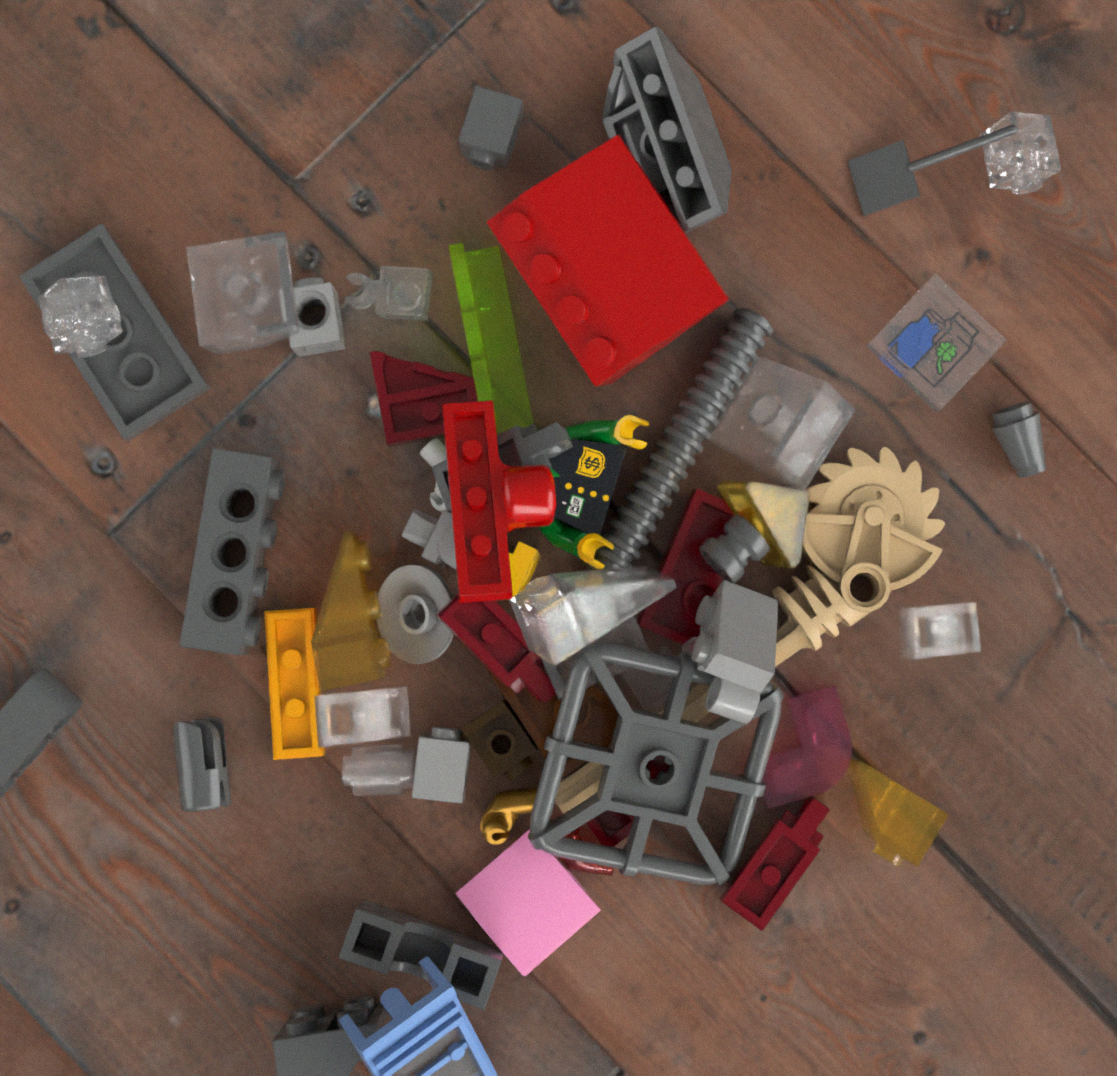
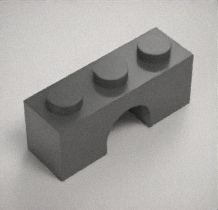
(397, 942)

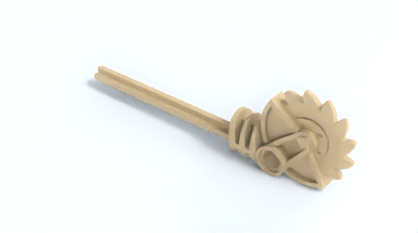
(864, 524)

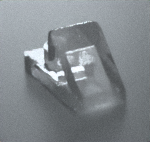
(938, 630)
(362, 716)

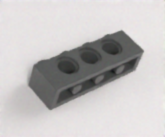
(228, 477)

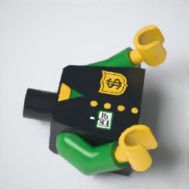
(586, 482)

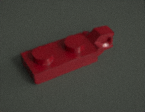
(498, 645)
(776, 864)

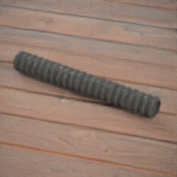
(684, 438)

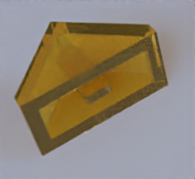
(775, 513)

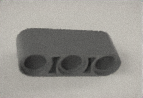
(31, 723)

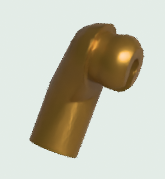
(503, 813)

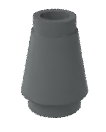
(1021, 438)

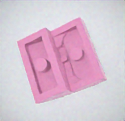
(527, 903)

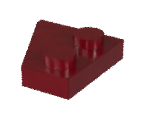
(413, 397)

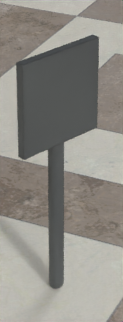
(888, 176)

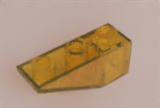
(345, 632)

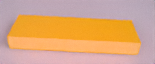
(292, 682)

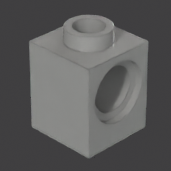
(329, 333)
(442, 766)

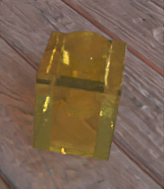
(894, 815)

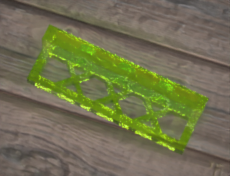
(491, 334)

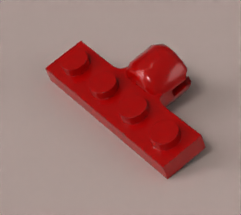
(488, 500)

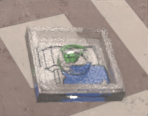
(936, 343)

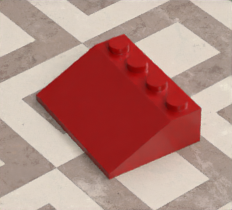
(607, 261)

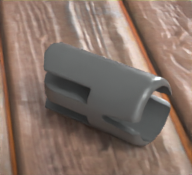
(202, 764)

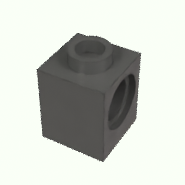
(490, 128)

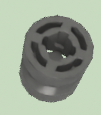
(730, 552)

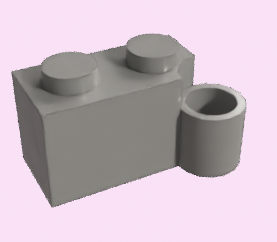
(736, 648)

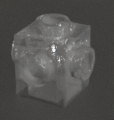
(1023, 158)
(80, 315)

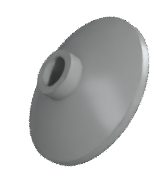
(408, 611)

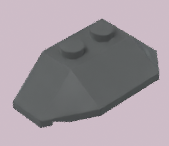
(668, 128)

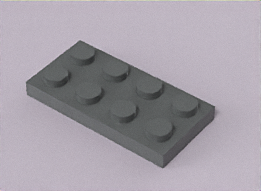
(146, 366)

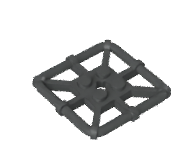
(627, 782)

